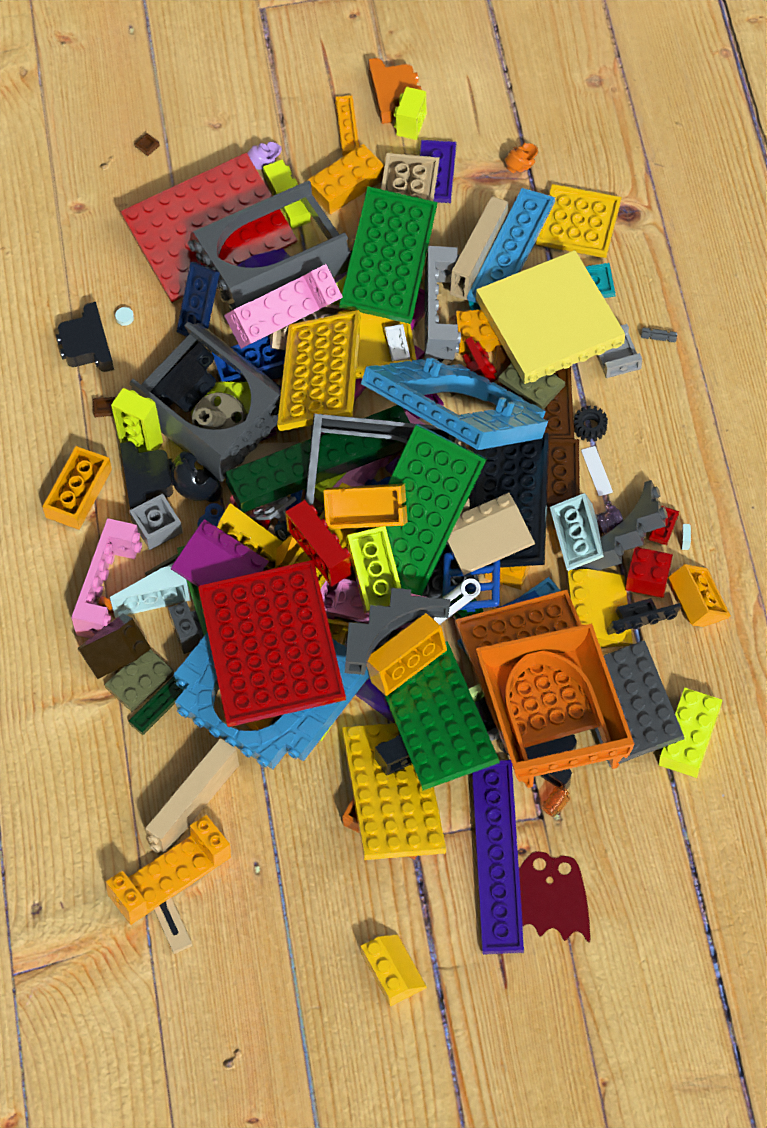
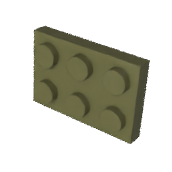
(538, 392)
(139, 680)

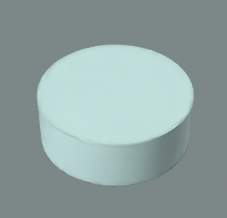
(124, 316)

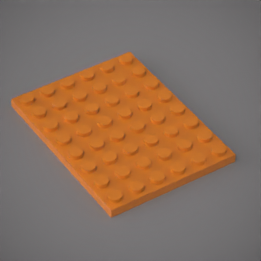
(542, 698)

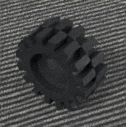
(590, 414)

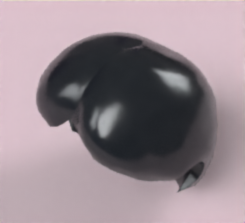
(193, 482)

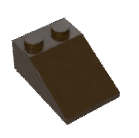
(114, 646)

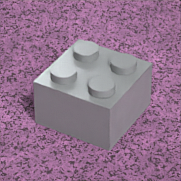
(156, 521)

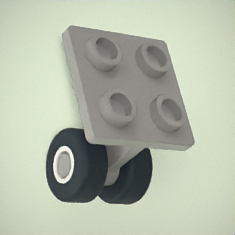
(277, 510)

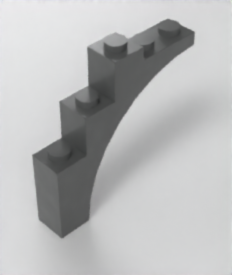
(630, 533)
(383, 620)

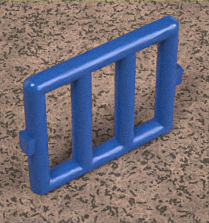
(494, 585)

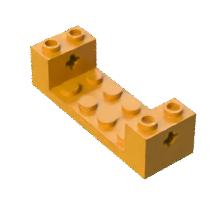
(170, 872)

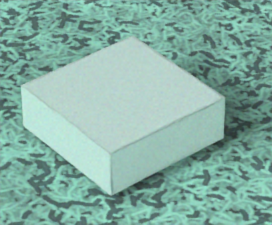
(686, 536)

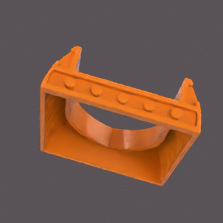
(579, 656)

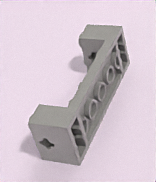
(440, 340)

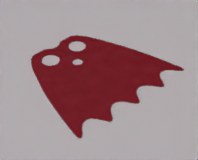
(557, 904)

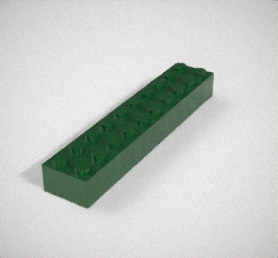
(287, 469)

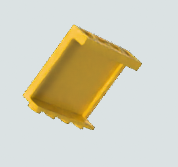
(373, 343)

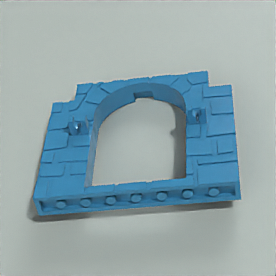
(409, 381)
(291, 734)

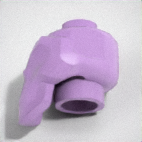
(264, 154)

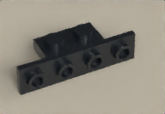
(640, 614)

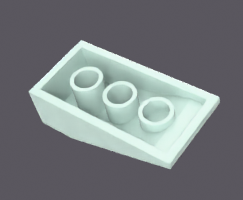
(577, 531)
(152, 592)

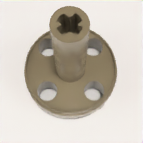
(219, 416)

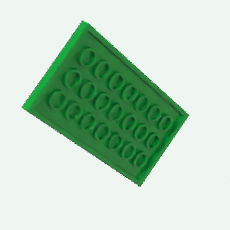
(388, 255)
(437, 486)
(441, 723)

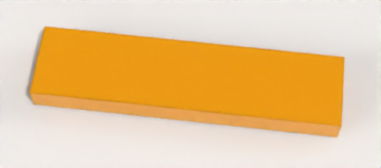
(347, 123)

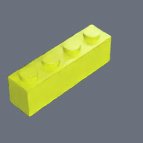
(279, 180)

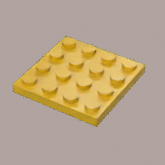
(580, 221)

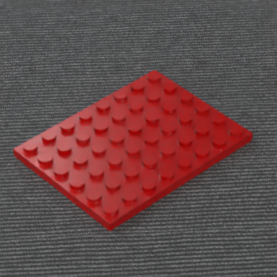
(168, 218)
(271, 643)

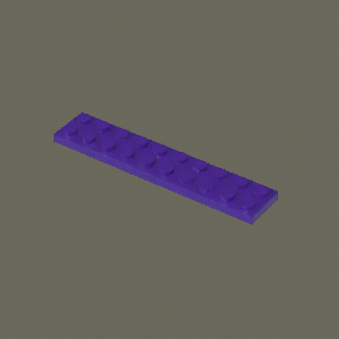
(497, 860)

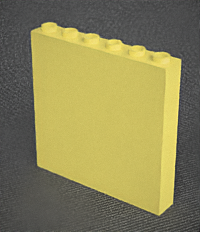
(550, 317)

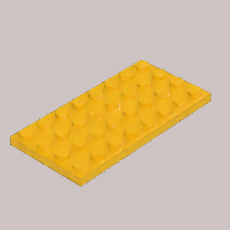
(319, 369)
(390, 809)

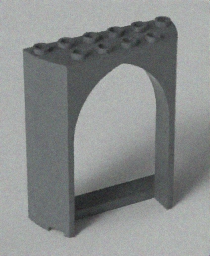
(244, 284)
(357, 427)
(223, 448)

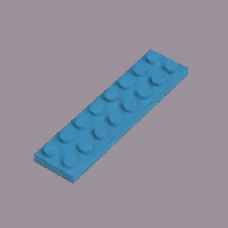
(514, 239)

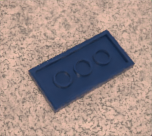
(198, 297)

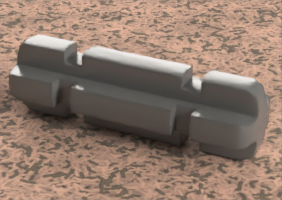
(657, 334)

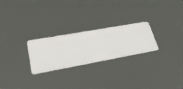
(597, 471)

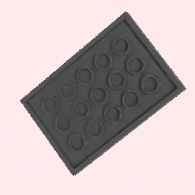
(642, 700)

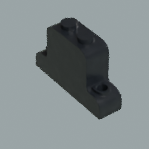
(85, 340)
(187, 380)
(146, 474)
(564, 744)

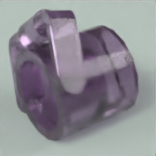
(609, 519)

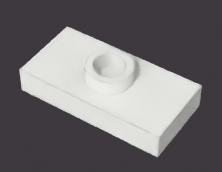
(397, 343)

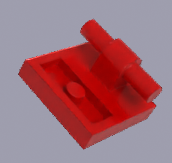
(481, 363)

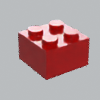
(649, 572)

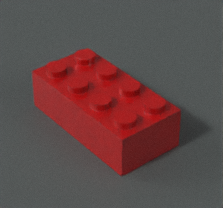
(318, 542)

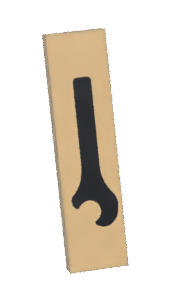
(173, 926)

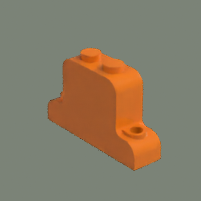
(389, 84)

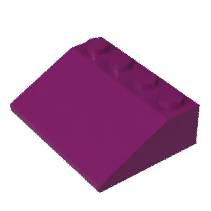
(216, 557)

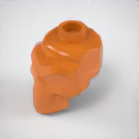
(521, 157)

